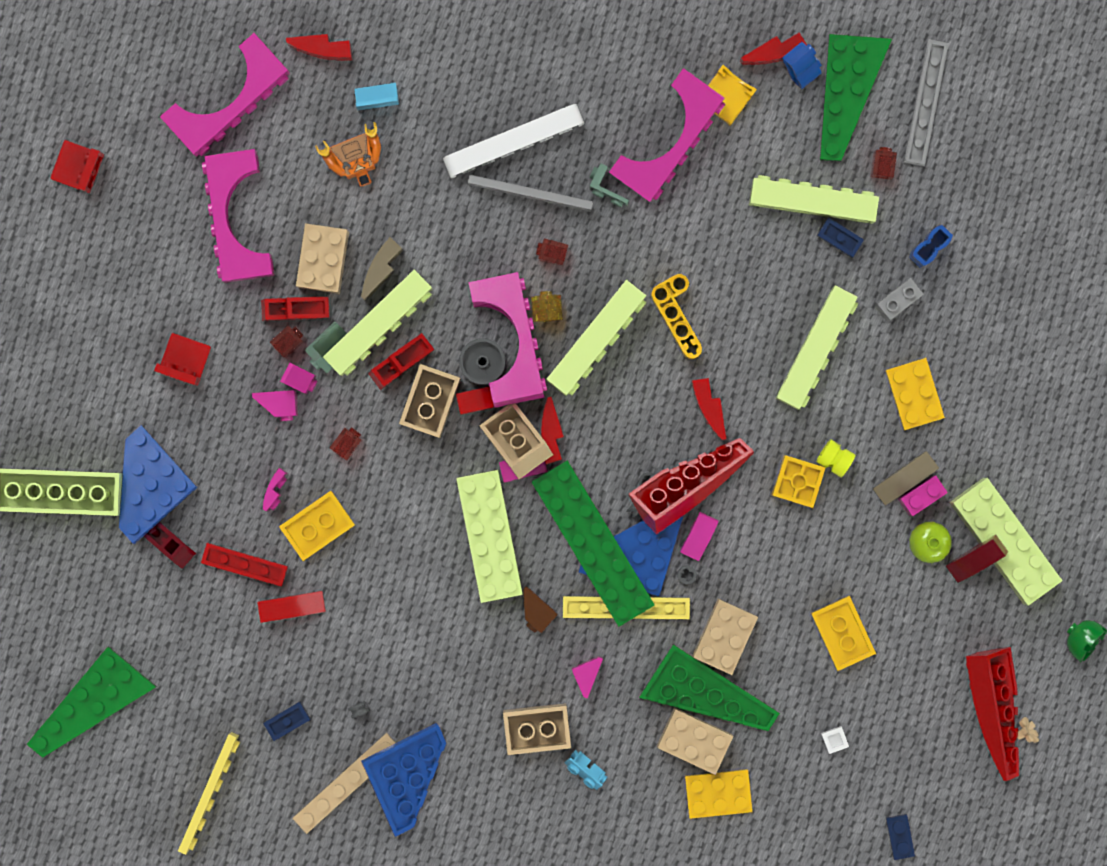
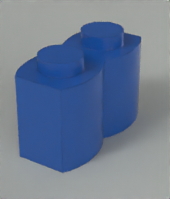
(802, 64)
(933, 242)

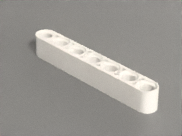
(512, 140)

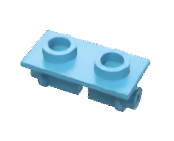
(578, 765)

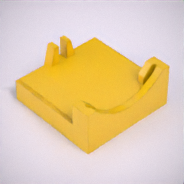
(735, 92)
(798, 481)

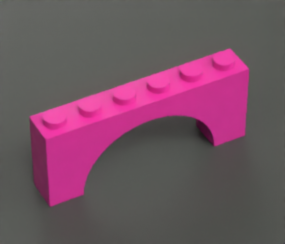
(700, 105)
(201, 130)
(223, 175)
(523, 379)

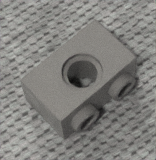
(899, 299)

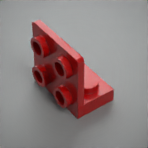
(77, 166)
(184, 359)

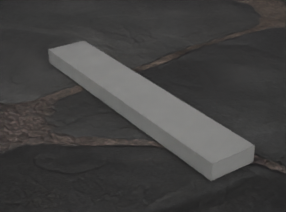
(926, 102)
(530, 193)

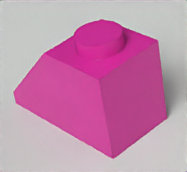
(299, 379)
(279, 403)

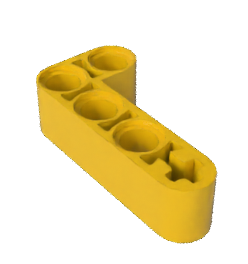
(680, 319)

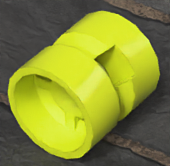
(834, 457)

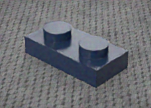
(840, 237)
(287, 721)
(900, 837)

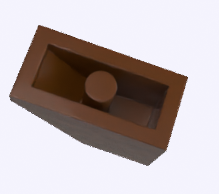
(537, 612)

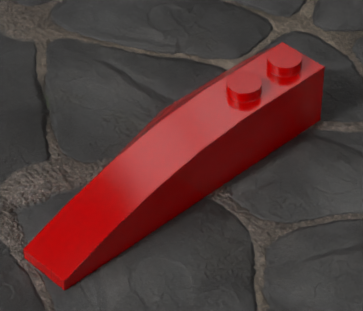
(682, 488)
(992, 692)

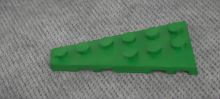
(849, 79)
(697, 688)
(100, 693)

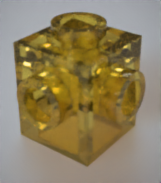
(546, 307)

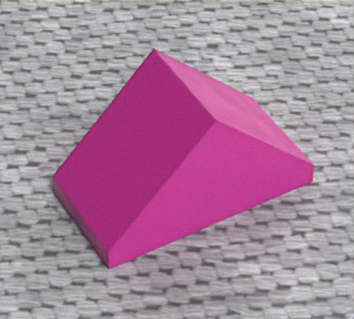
(586, 674)

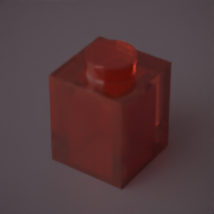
(883, 163)
(552, 252)
(287, 341)
(346, 443)

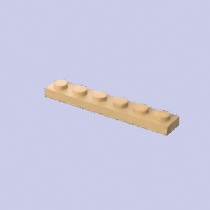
(338, 789)

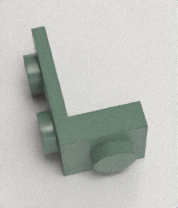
(597, 176)
(324, 344)

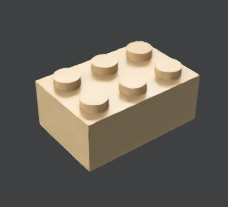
(322, 258)
(430, 401)
(516, 440)
(724, 636)
(537, 729)
(694, 741)

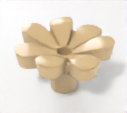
(1027, 731)

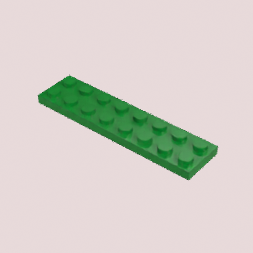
(593, 543)

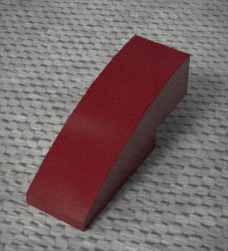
(977, 559)

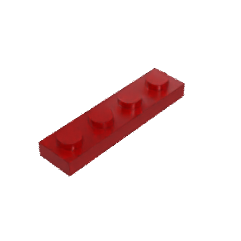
(244, 564)

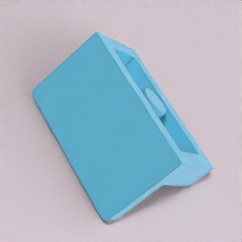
(376, 96)

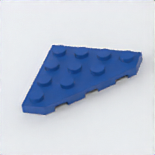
(149, 485)
(648, 552)
(403, 775)

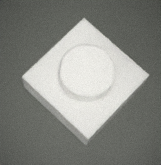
(835, 740)

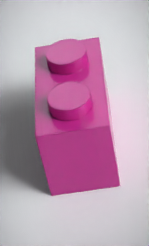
(922, 495)

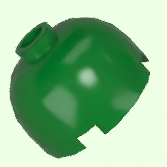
(1084, 638)

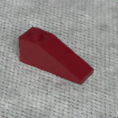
(170, 545)

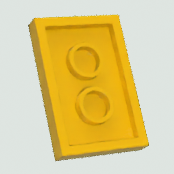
(915, 394)
(317, 525)
(843, 633)
(718, 794)

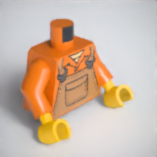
(354, 156)

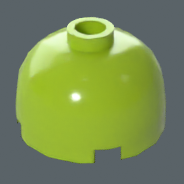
(930, 542)

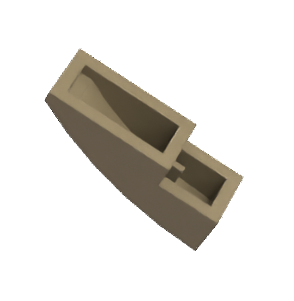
(379, 269)
(905, 478)

